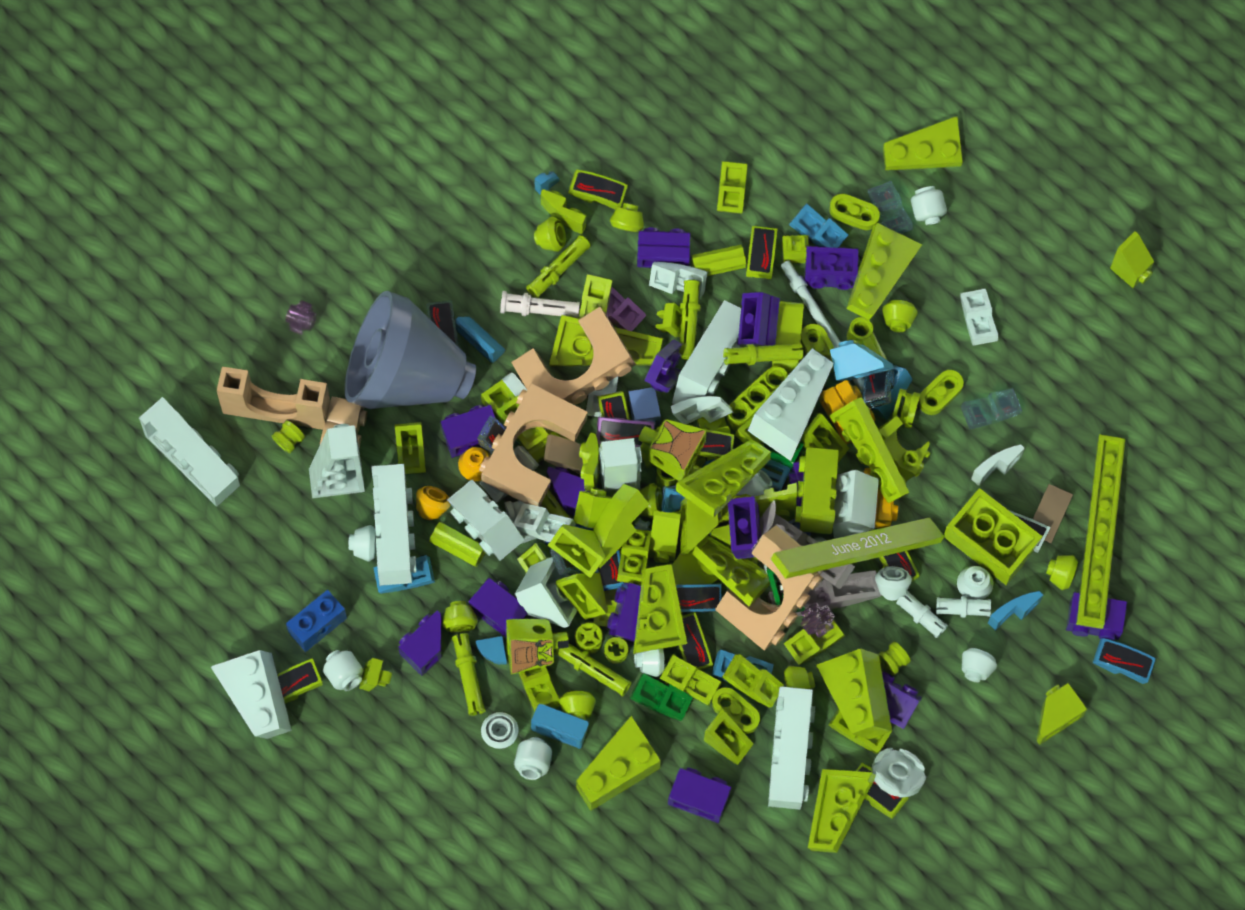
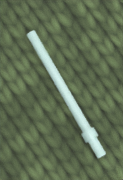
(799, 286)

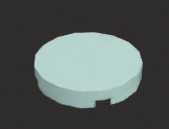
(898, 772)

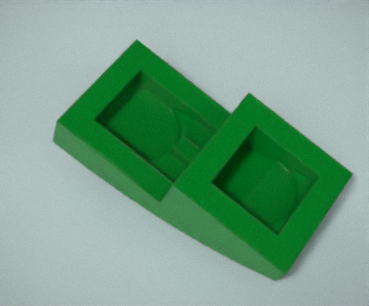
(661, 698)

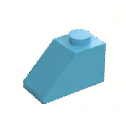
(856, 361)

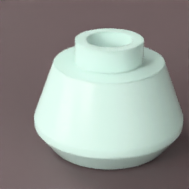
(363, 542)
(893, 582)
(975, 582)
(650, 662)
(977, 664)
(499, 730)

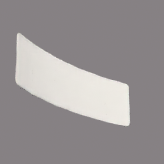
(768, 517)

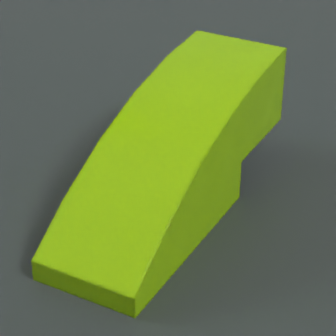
(504, 402)
(616, 520)

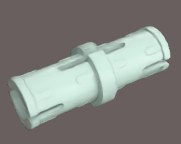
(963, 606)
(922, 614)

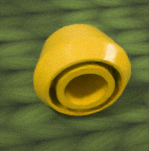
(470, 462)
(431, 502)

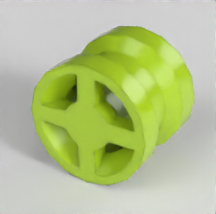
(288, 436)
(586, 633)
(894, 658)

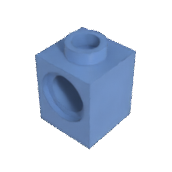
(644, 405)

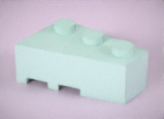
(485, 520)
(255, 692)

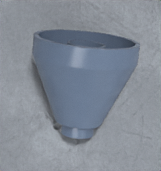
(404, 359)

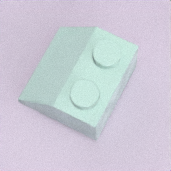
(855, 503)
(542, 596)

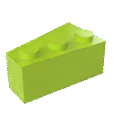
(817, 490)
(859, 692)
(618, 766)

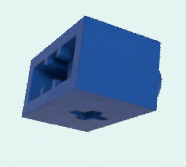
(316, 620)

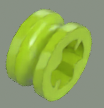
(621, 645)

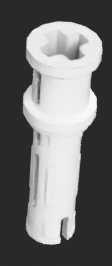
(525, 304)

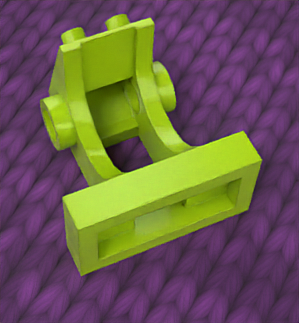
(907, 466)

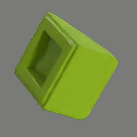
(535, 554)

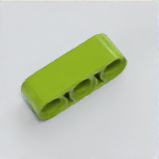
(789, 330)
(761, 387)

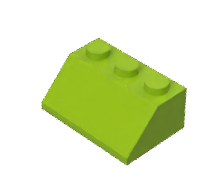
(992, 536)

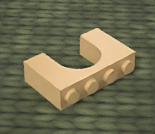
(608, 362)
(244, 399)
(535, 409)
(762, 620)

